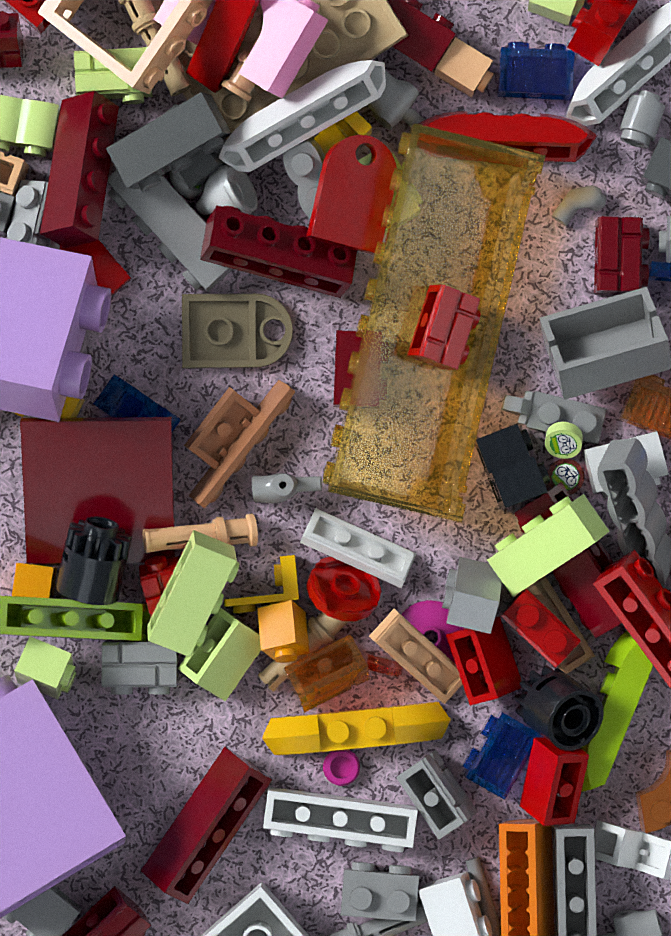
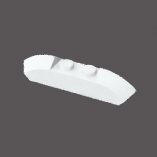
(623, 69)
(303, 114)

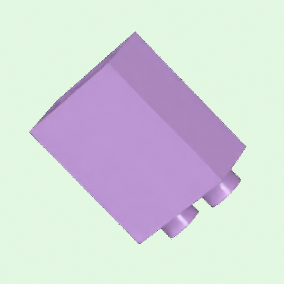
(44, 315)
(48, 802)

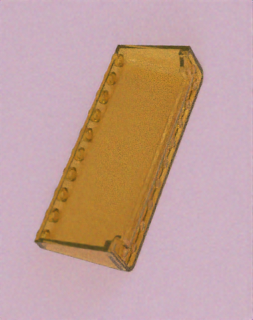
(452, 225)

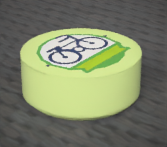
(563, 440)

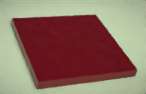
(95, 469)

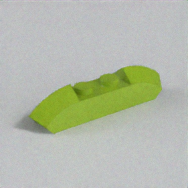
(73, 619)
(619, 703)

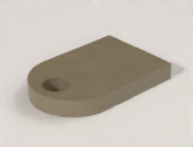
(230, 329)

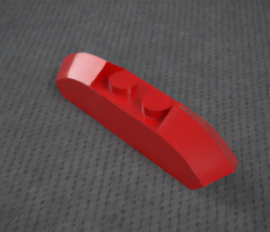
(544, 134)

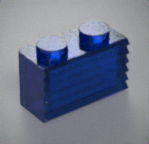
(536, 72)
(500, 754)

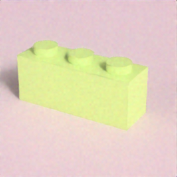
(547, 543)
(193, 594)

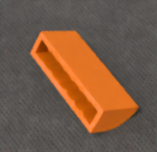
(526, 878)

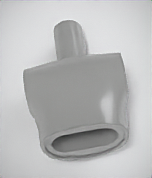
(396, 103)
(273, 490)
(636, 923)

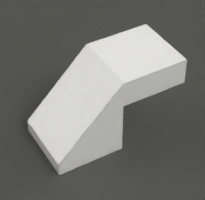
(633, 849)

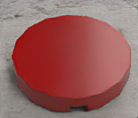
(343, 590)

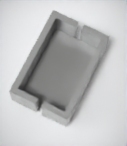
(606, 343)

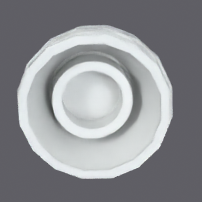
(228, 188)

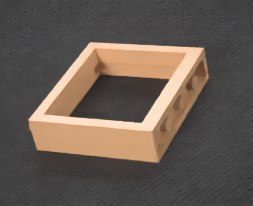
(164, 47)

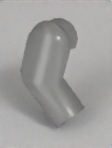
(579, 198)

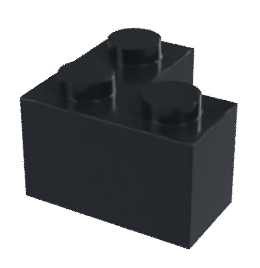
(510, 468)

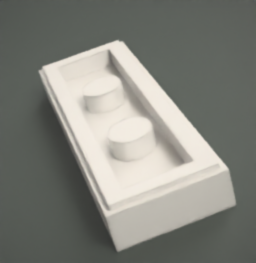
(358, 548)

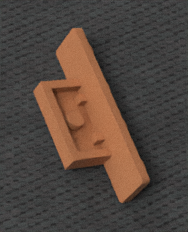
(230, 434)

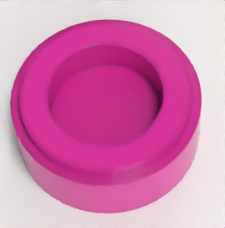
(341, 767)

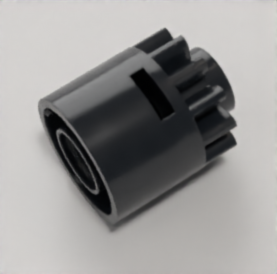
(93, 561)
(560, 708)

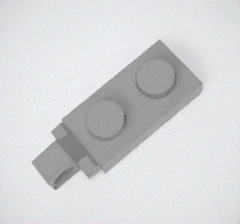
(542, 410)

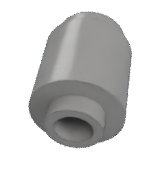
(641, 119)

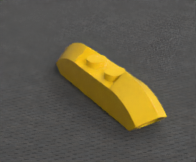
(356, 728)

